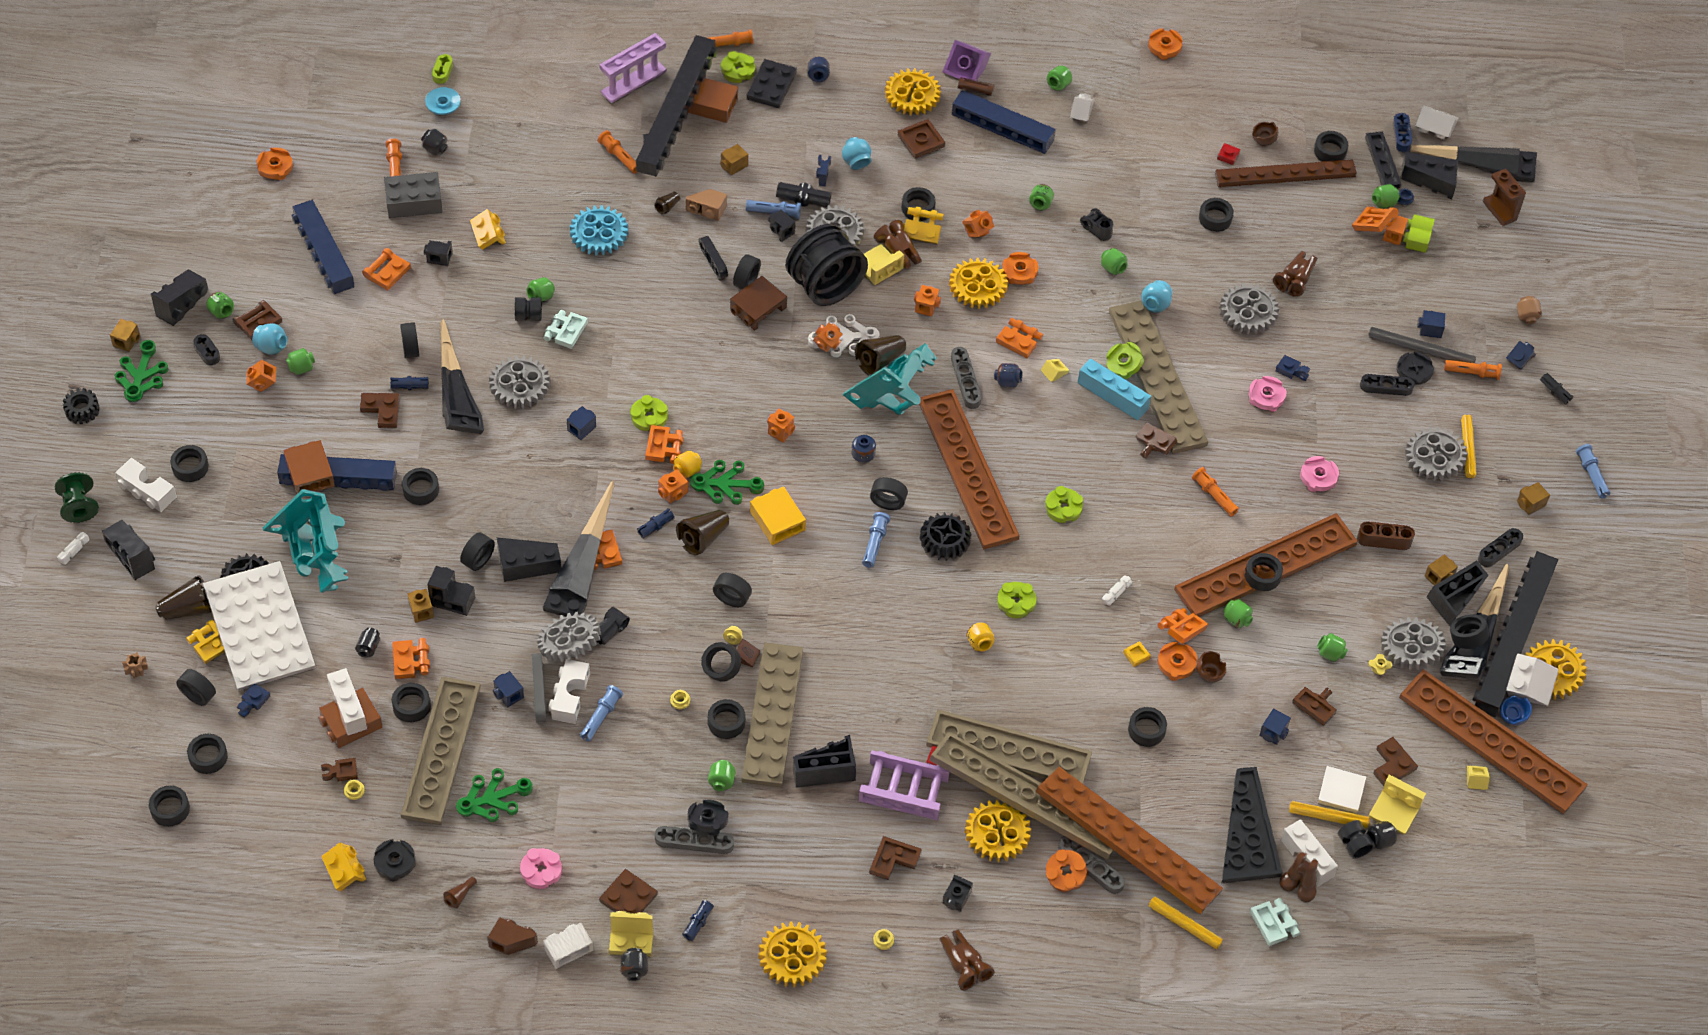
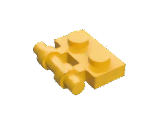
(923, 231)
(207, 648)

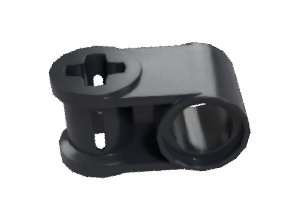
(1098, 224)

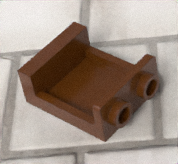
(1506, 198)
(757, 302)

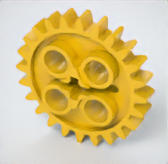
(923, 96)
(978, 283)
(1574, 663)
(980, 834)
(792, 954)

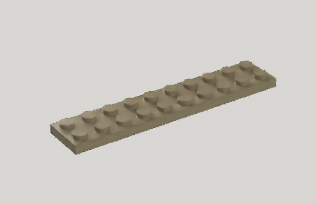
(1159, 377)
(1010, 787)

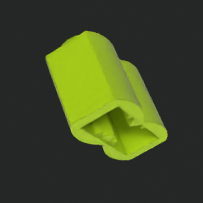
(1419, 233)

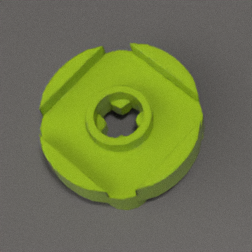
(738, 59)
(1121, 351)
(648, 404)
(1064, 495)
(1016, 589)

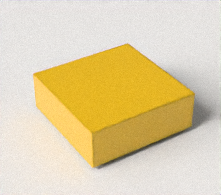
(1136, 654)

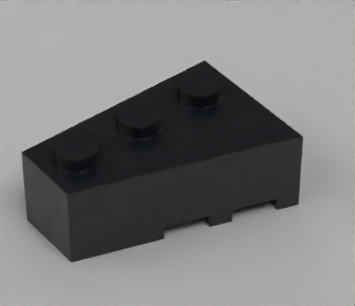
(1431, 172)
(179, 297)
(129, 549)
(527, 558)
(1456, 591)
(826, 765)

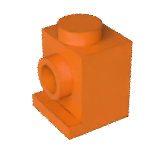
(1395, 230)

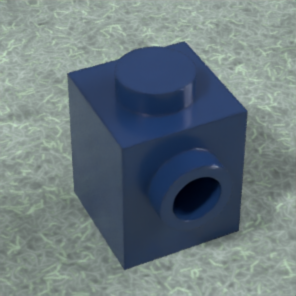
(1431, 324)
(581, 422)
(508, 689)
(1275, 727)

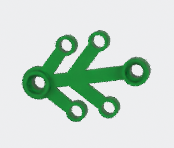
(135, 391)
(725, 482)
(492, 797)

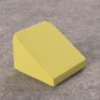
(1054, 369)
(1477, 777)

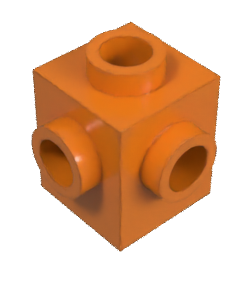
(978, 223)
(927, 300)
(822, 339)
(261, 375)
(781, 425)
(672, 486)

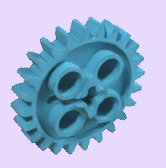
(598, 230)

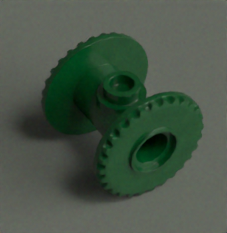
(76, 505)

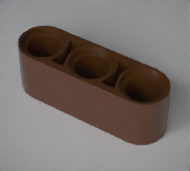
(1385, 535)

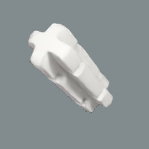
(73, 548)
(1116, 590)

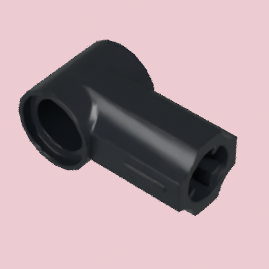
(613, 622)

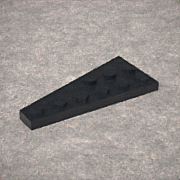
(1250, 839)

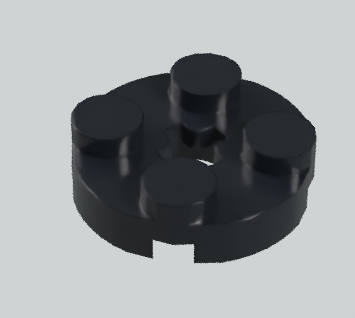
(698, 817)
(396, 870)

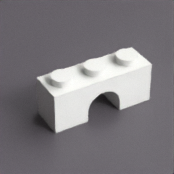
(155, 494)
(572, 676)
(347, 701)
(1299, 839)

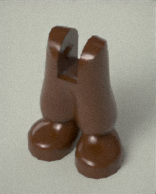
(899, 243)
(1297, 273)
(1302, 872)
(964, 956)

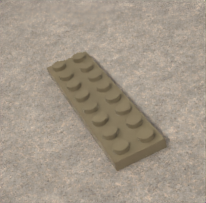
(772, 715)
(1018, 749)
(440, 751)

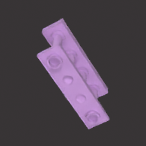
(627, 59)
(904, 803)

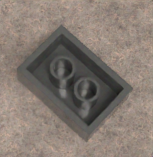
(413, 195)

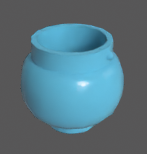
(857, 153)
(1157, 296)
(269, 338)

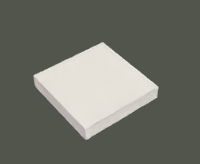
(1341, 789)

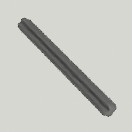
(1421, 346)

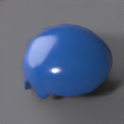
(1515, 710)

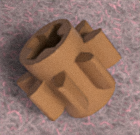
(135, 665)

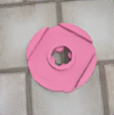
(1267, 402)
(1315, 482)
(539, 857)

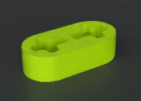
(446, 69)

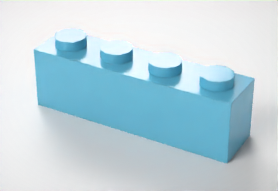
(1114, 389)

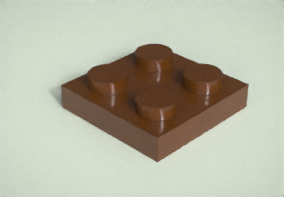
(921, 138)
(628, 894)

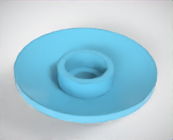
(442, 101)

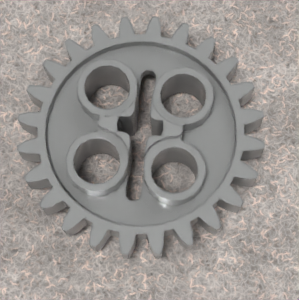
(848, 222)
(1249, 308)
(519, 381)
(1437, 449)
(569, 637)
(1413, 643)

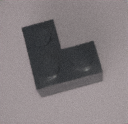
(449, 594)

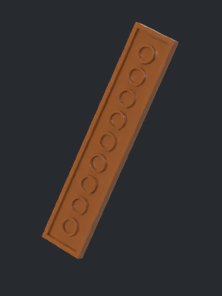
(968, 469)
(1294, 551)
(1493, 741)
(1129, 840)

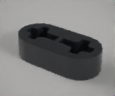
(209, 348)

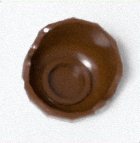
(1265, 133)
(1211, 667)

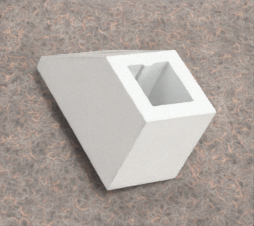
(1082, 107)

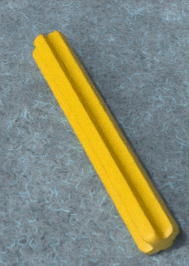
(1468, 437)
(1326, 813)
(1185, 922)

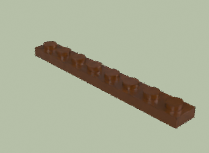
(1285, 173)

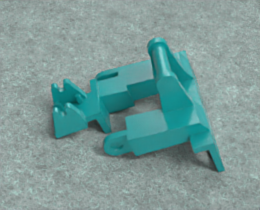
(893, 380)
(321, 533)

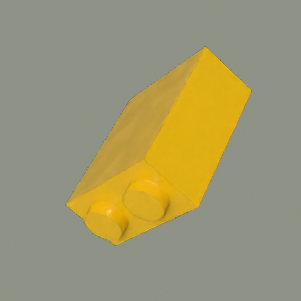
(777, 515)

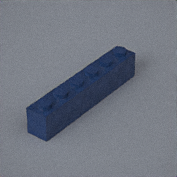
(1003, 121)
(323, 247)
(352, 473)

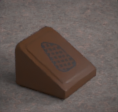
(748, 653)

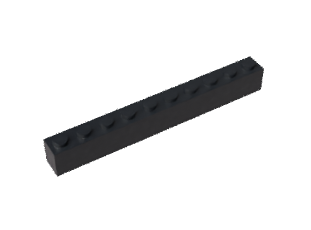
(676, 106)
(1516, 632)

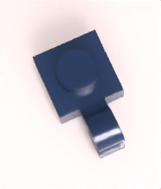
(822, 172)
(1290, 367)
(252, 698)

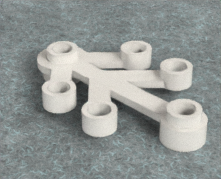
(848, 336)

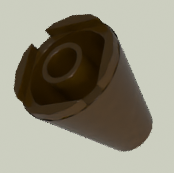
(878, 352)
(701, 530)
(185, 601)

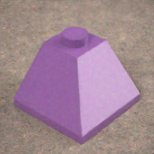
(966, 61)

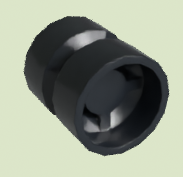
(528, 309)
(1357, 841)

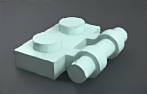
(570, 331)
(1269, 923)

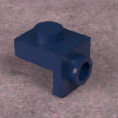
(1521, 354)

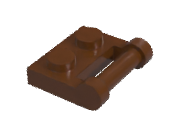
(981, 87)
(268, 316)

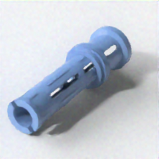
(767, 207)
(1590, 463)
(877, 532)
(605, 706)

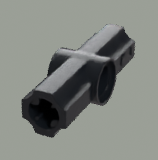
(803, 194)

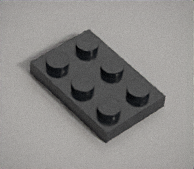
(771, 83)

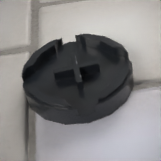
(1415, 366)

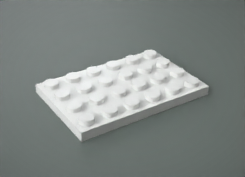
(259, 625)

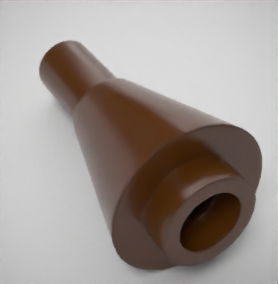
(455, 896)

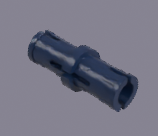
(409, 383)
(655, 523)
(697, 920)

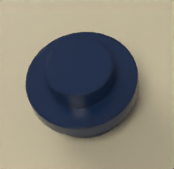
(1405, 197)

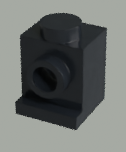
(782, 225)
(438, 252)
(957, 893)

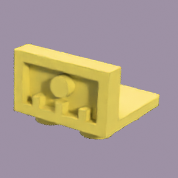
(883, 264)
(1397, 804)
(631, 932)

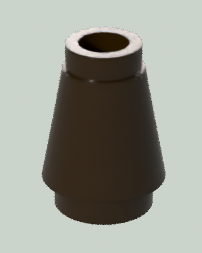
(666, 202)

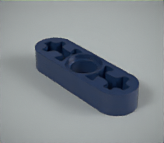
(1405, 127)

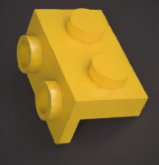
(487, 229)
(343, 866)

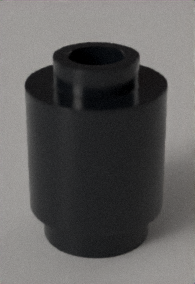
(368, 642)

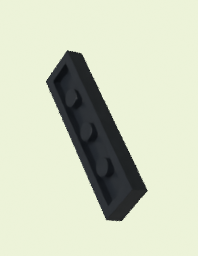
(1382, 159)

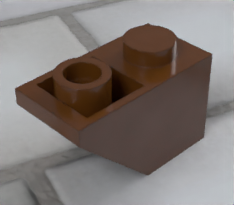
(511, 938)

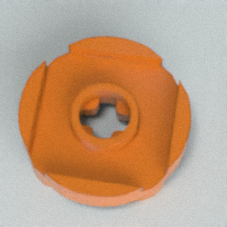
(1162, 50)
(278, 171)
(1017, 276)
(1177, 670)
(1077, 865)

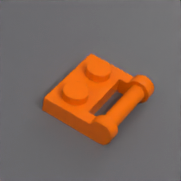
(1374, 219)
(390, 273)

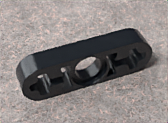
(713, 257)
(1393, 380)
(1502, 540)

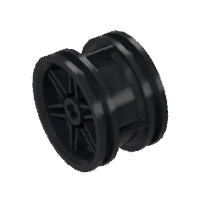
(826, 264)

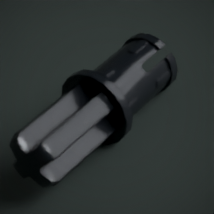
(1556, 388)

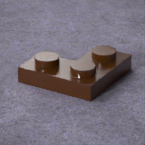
(384, 404)
(1397, 760)
(892, 852)

